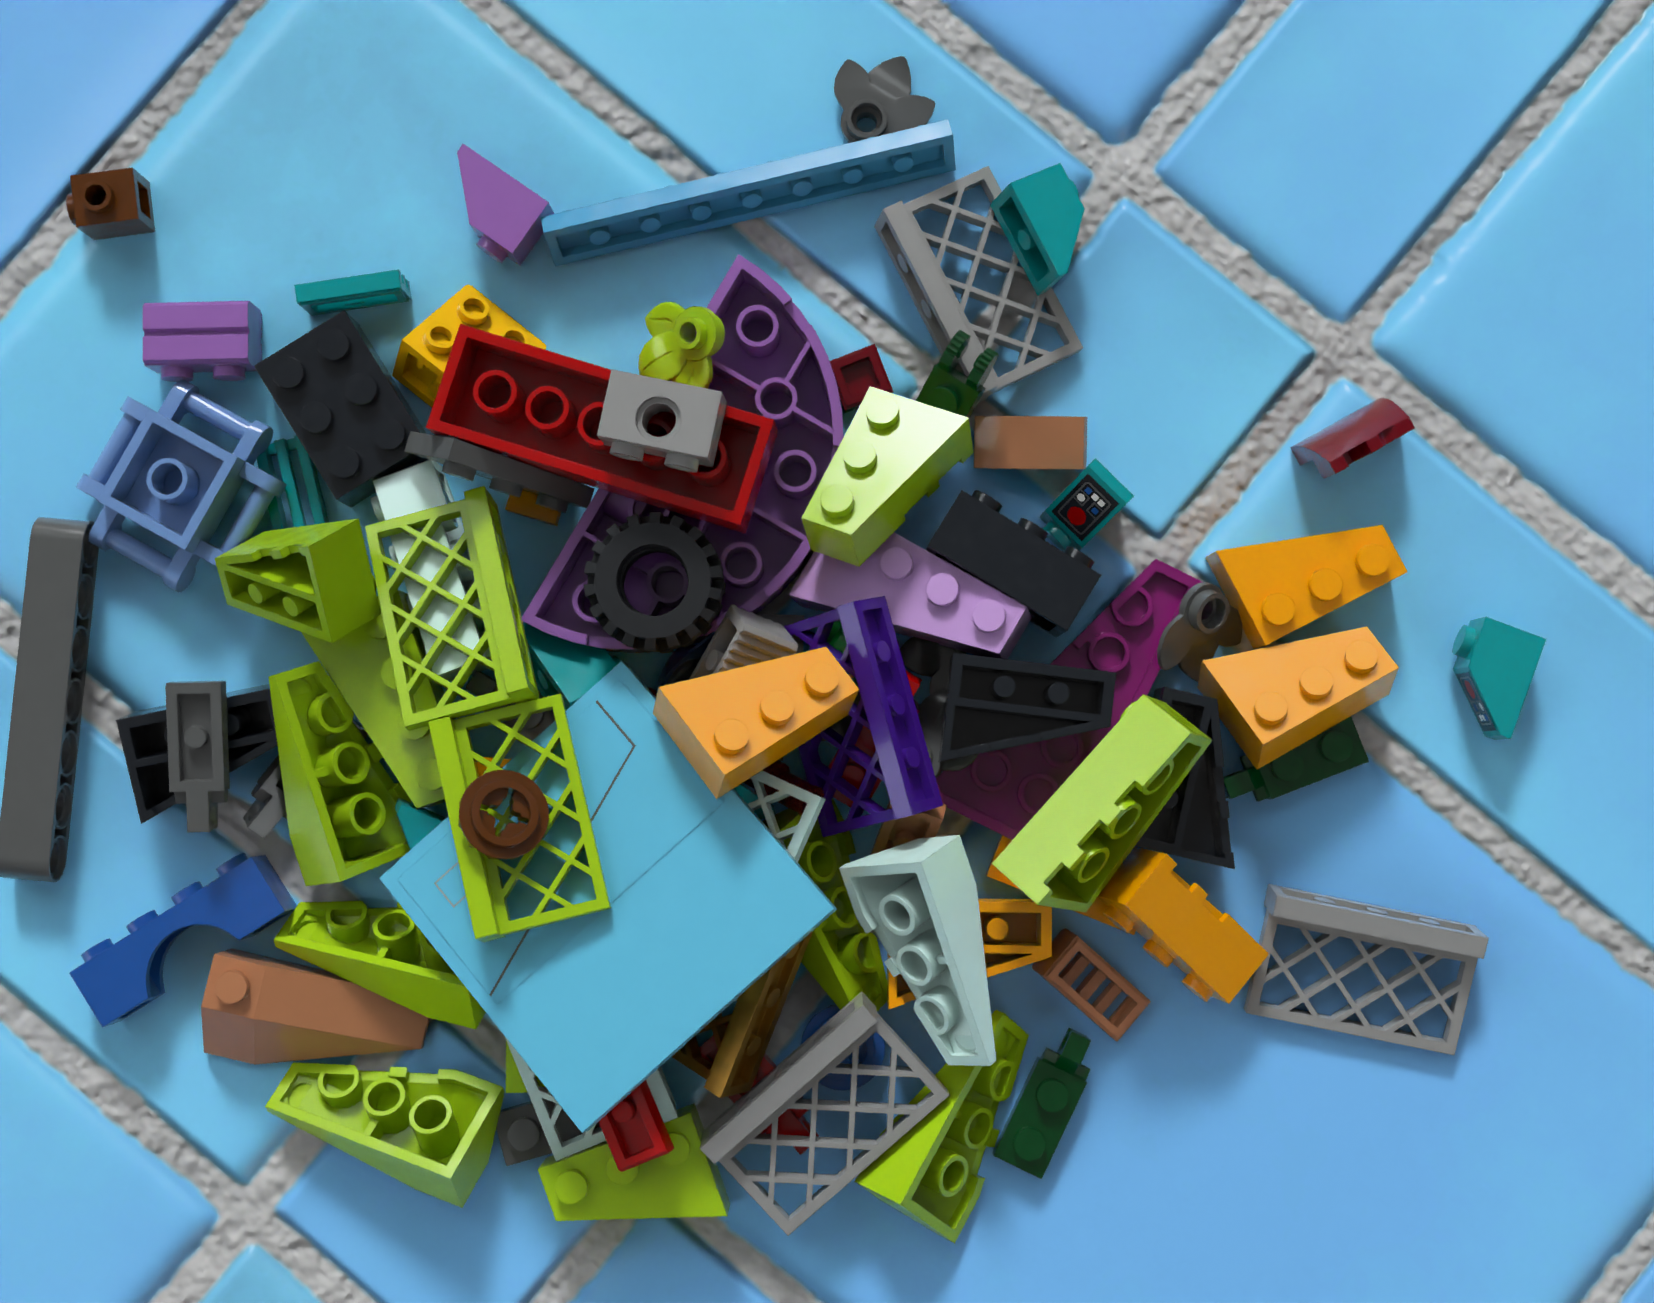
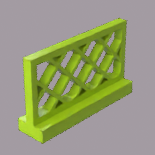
(497, 599)
(482, 875)

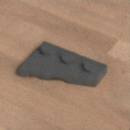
(506, 474)

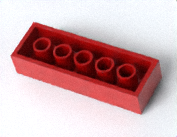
(549, 414)

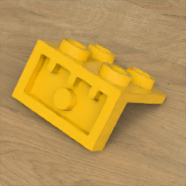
(428, 347)

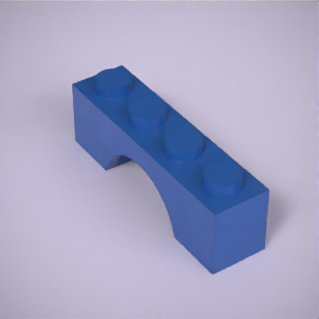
(130, 973)

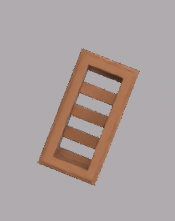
(1063, 950)

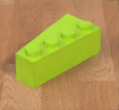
(366, 679)
(1103, 807)

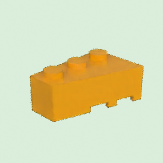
(1302, 578)
(1296, 689)
(753, 714)
(1181, 925)
(1013, 936)

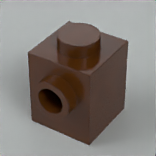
(111, 204)

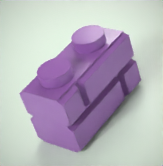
(202, 338)

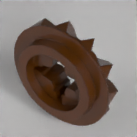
(526, 803)

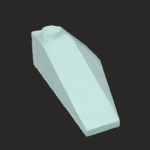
(929, 922)

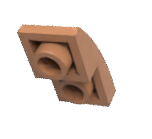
(1030, 442)

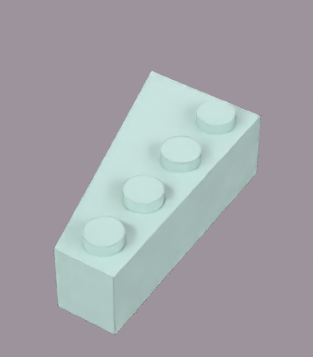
(413, 491)

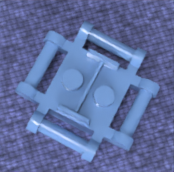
(178, 483)

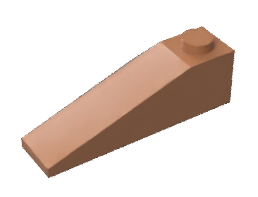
(288, 1011)

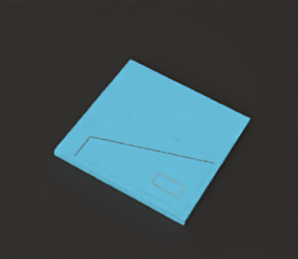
(693, 893)

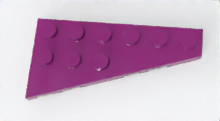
(1014, 783)

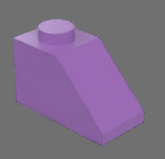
(500, 208)

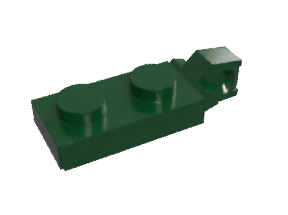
(1312, 761)
(1045, 1106)

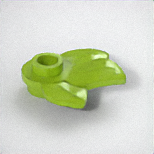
(675, 351)

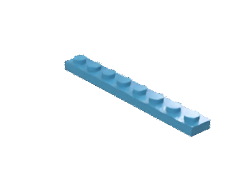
(750, 193)

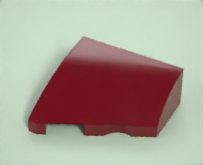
(1353, 437)

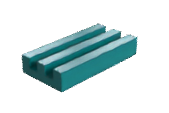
(353, 292)
(276, 511)

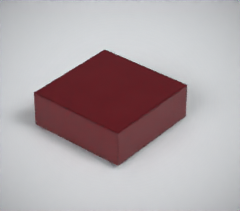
(858, 372)

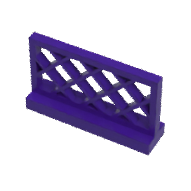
(884, 708)

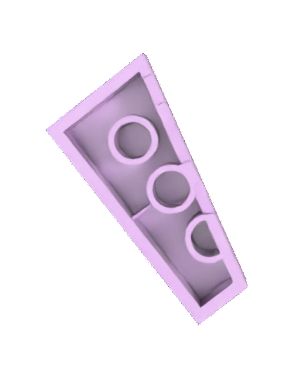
(922, 595)

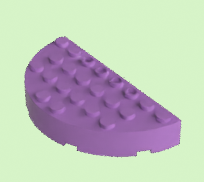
(765, 367)

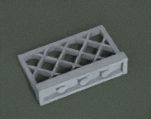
(934, 292)
(1385, 929)
(790, 1081)

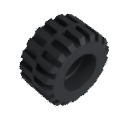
(623, 548)

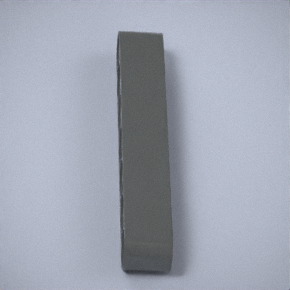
(47, 700)

